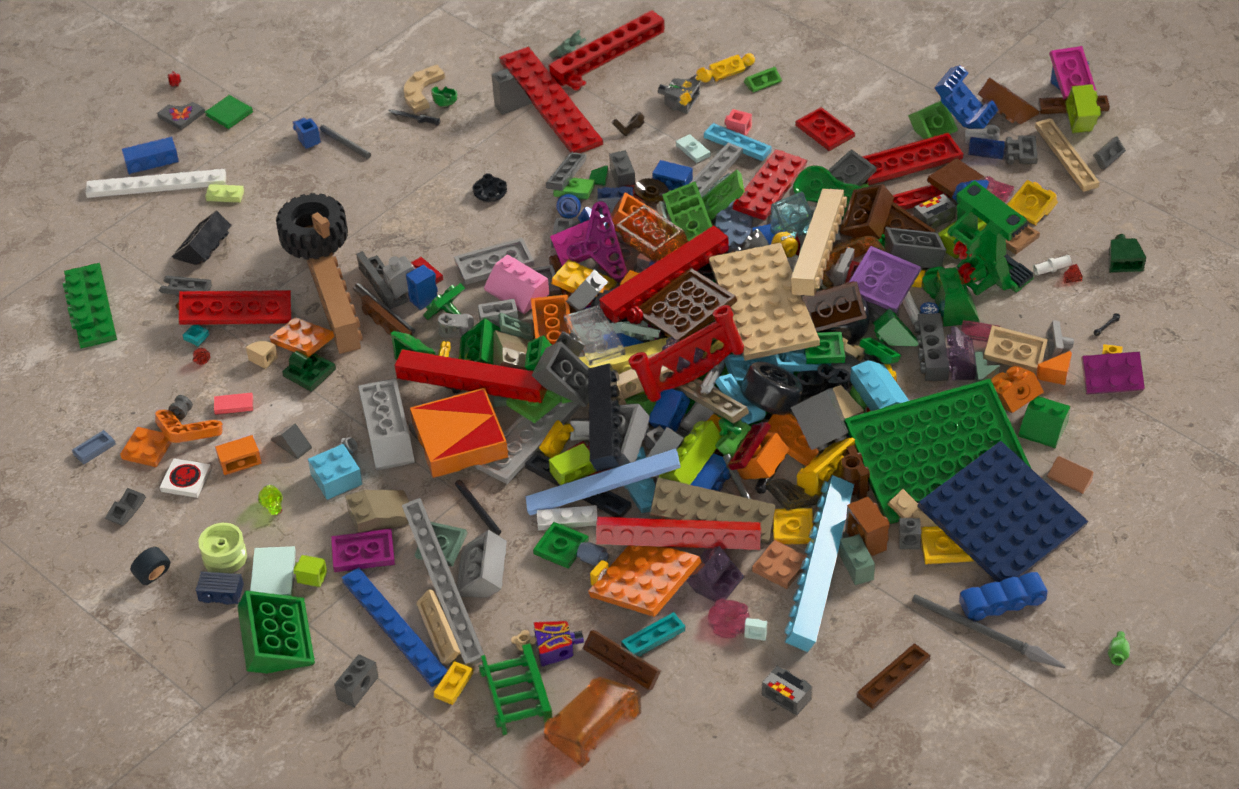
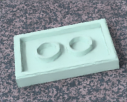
(273, 570)

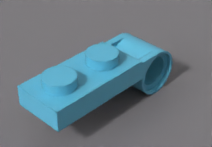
(730, 387)

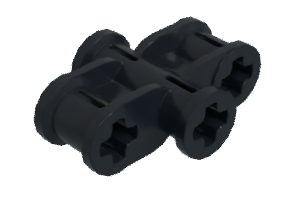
(819, 381)

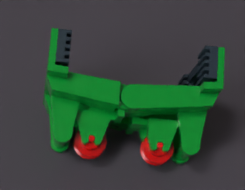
(987, 248)

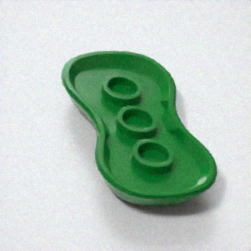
(816, 178)

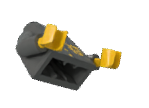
(683, 93)

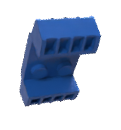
(962, 101)

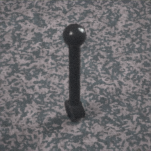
(1116, 317)

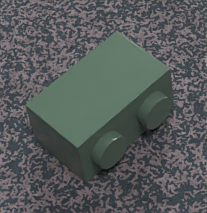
(857, 559)

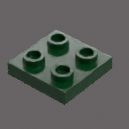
(308, 371)

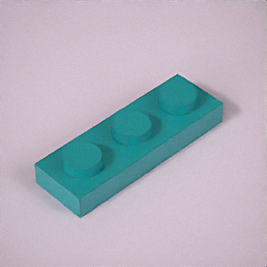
(654, 635)

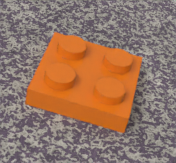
(146, 447)

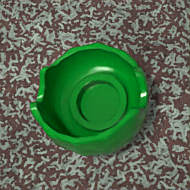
(444, 97)

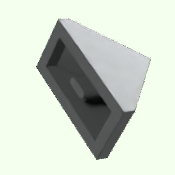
(292, 441)

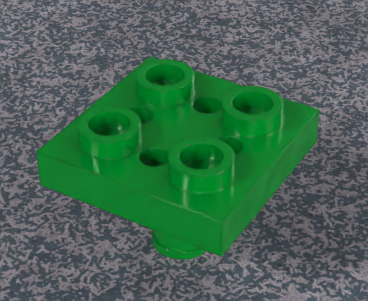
(444, 302)

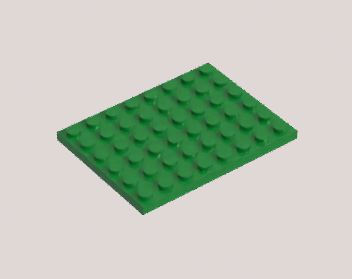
(929, 440)

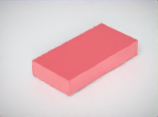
(233, 403)

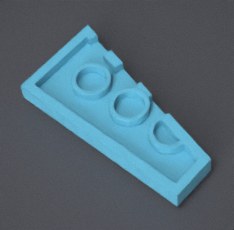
(643, 490)

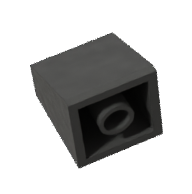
(821, 419)

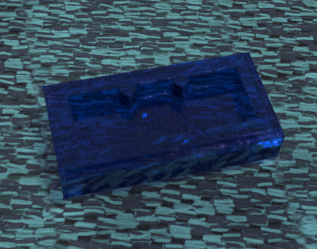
(986, 148)

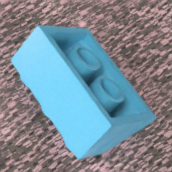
(876, 385)

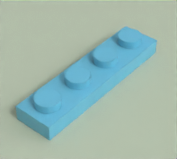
(750, 146)

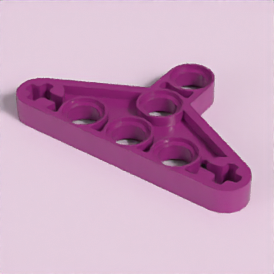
(599, 236)

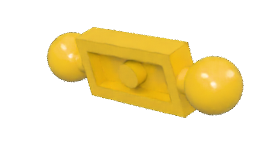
(729, 67)

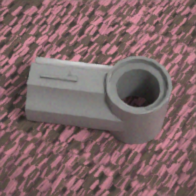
(989, 132)

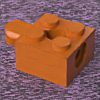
(1016, 387)

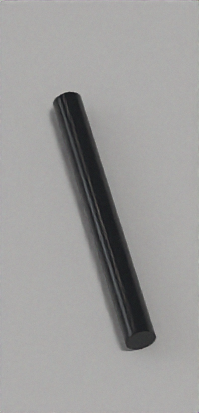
(477, 507)

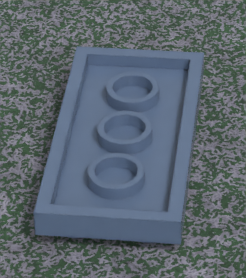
(734, 225)

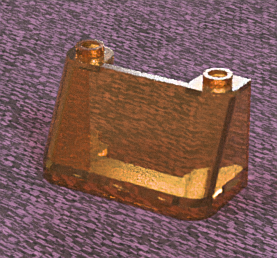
(590, 717)

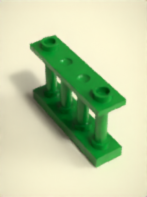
(532, 676)

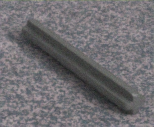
(362, 291)

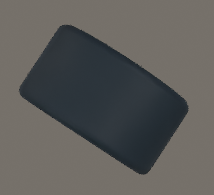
(150, 565)

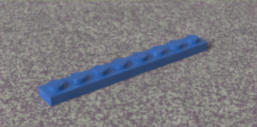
(395, 627)

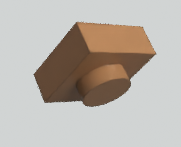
(321, 225)

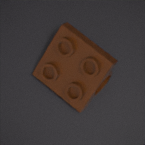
(855, 472)

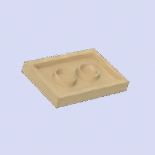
(1015, 348)

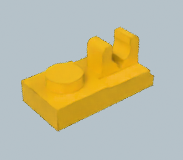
(556, 439)

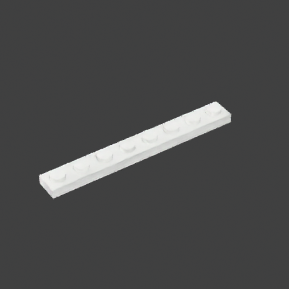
(155, 183)

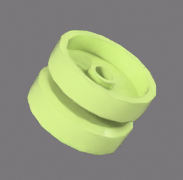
(222, 548)

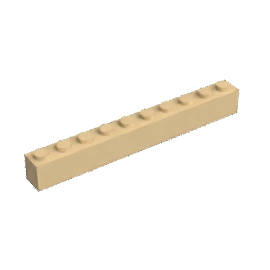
(818, 242)

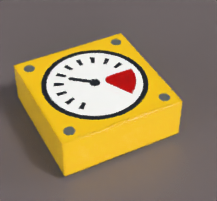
(598, 572)

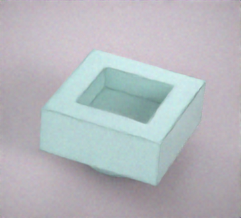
(756, 629)

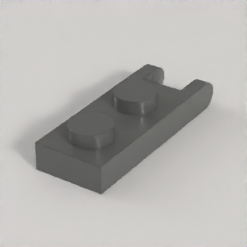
(184, 284)

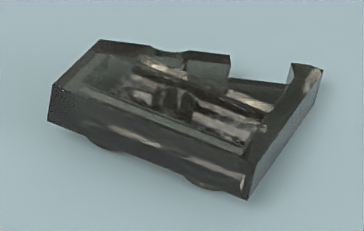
(790, 495)

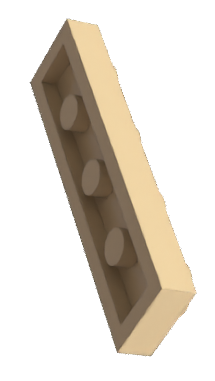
(438, 627)

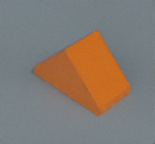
(1055, 369)

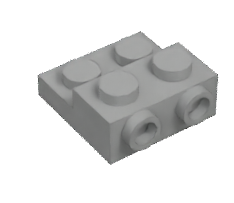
(840, 270)

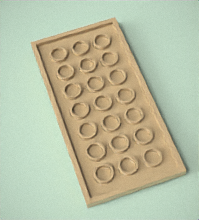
(765, 309)

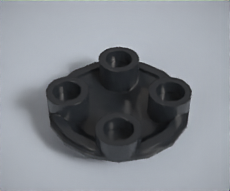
(489, 188)

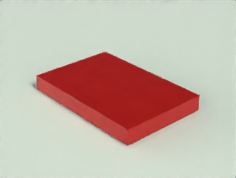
(825, 129)

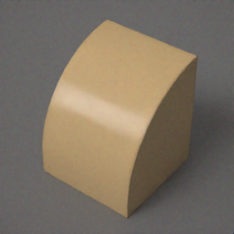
(262, 353)

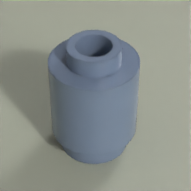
(592, 553)

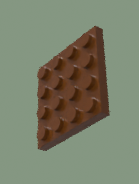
(685, 305)

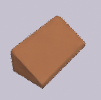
(1070, 474)

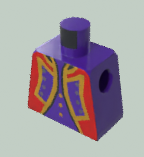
(555, 641)

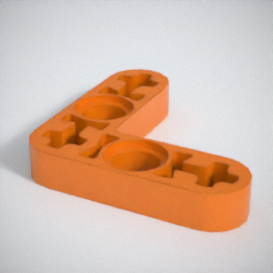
(177, 433)

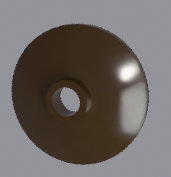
(650, 190)

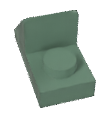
(515, 326)
(983, 370)

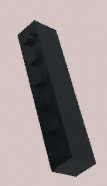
(604, 417)

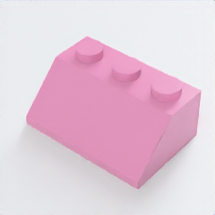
(516, 281)

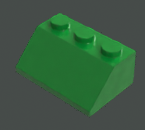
(478, 343)

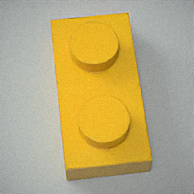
(453, 683)

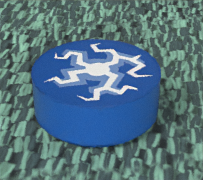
(929, 307)

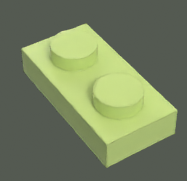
(224, 193)

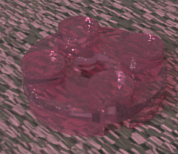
(728, 608)

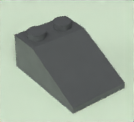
(563, 373)

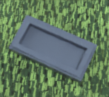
(93, 447)

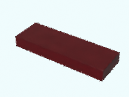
(749, 446)

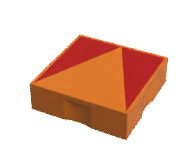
(459, 432)

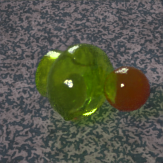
(271, 499)

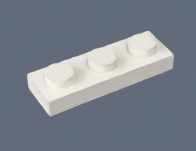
(569, 517)

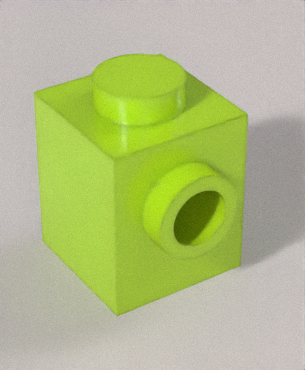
(310, 570)

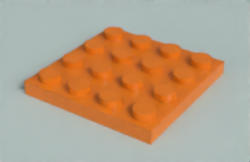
(645, 578)

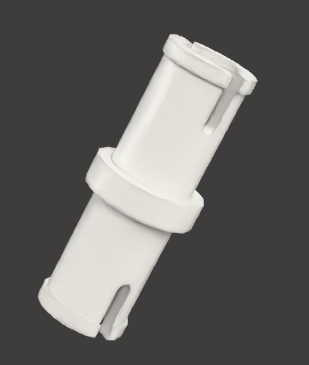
(1052, 265)

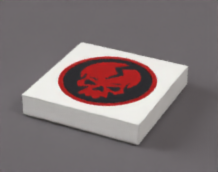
(185, 478)

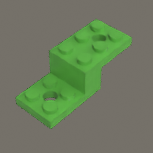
(687, 210)

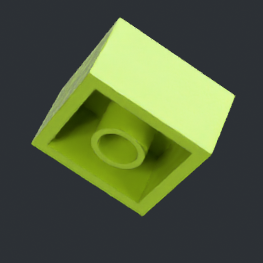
(1082, 108)

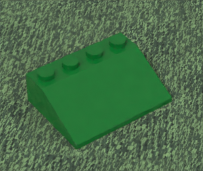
(274, 632)

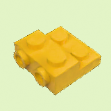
(1033, 201)

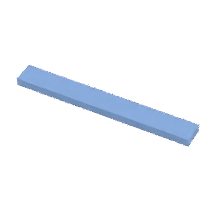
(603, 481)

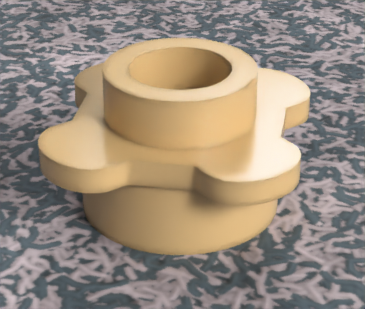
(524, 635)

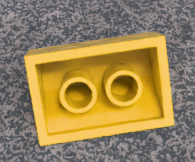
(823, 467)

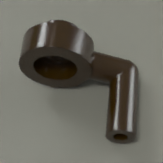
(636, 120)

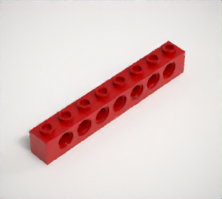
(607, 47)

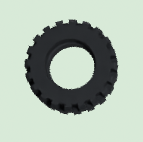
(307, 241)

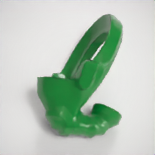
(727, 426)

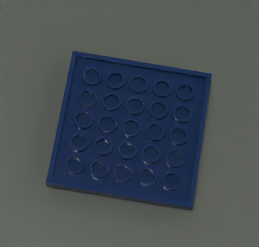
(1002, 513)

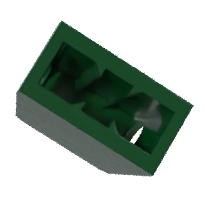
(1126, 255)

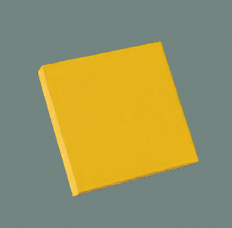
(792, 525)

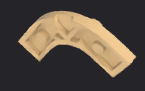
(417, 83)
(907, 507)

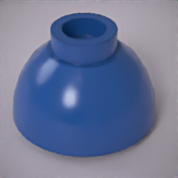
(568, 206)

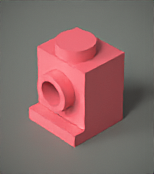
(739, 122)

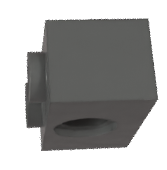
(356, 680)

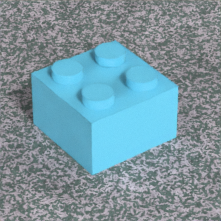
(335, 471)

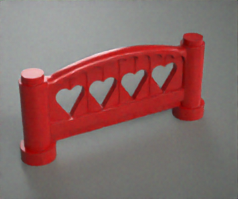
(649, 369)

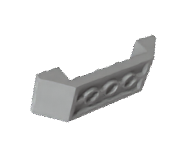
(386, 424)

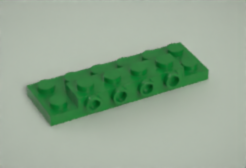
(89, 305)

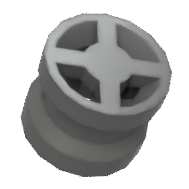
(181, 406)

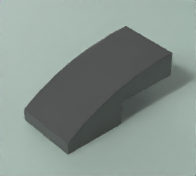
(128, 505)

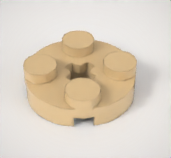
(851, 350)

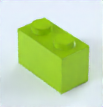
(571, 465)

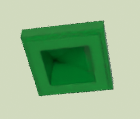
(600, 175)

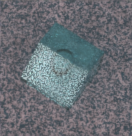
(791, 215)

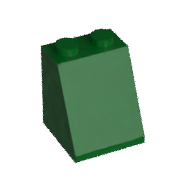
(954, 298)

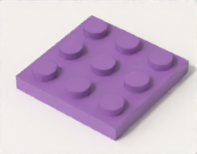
(885, 278)

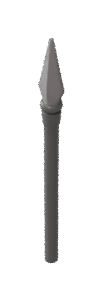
(1033, 652)

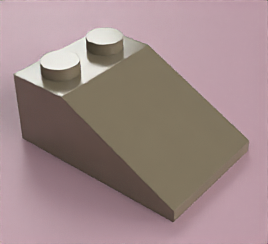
(509, 350)
(377, 509)

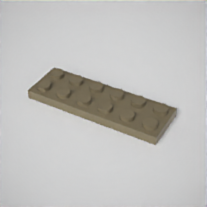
(691, 502)

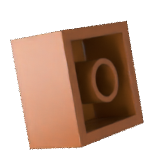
(865, 519)

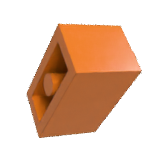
(238, 455)

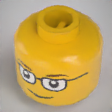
(788, 243)

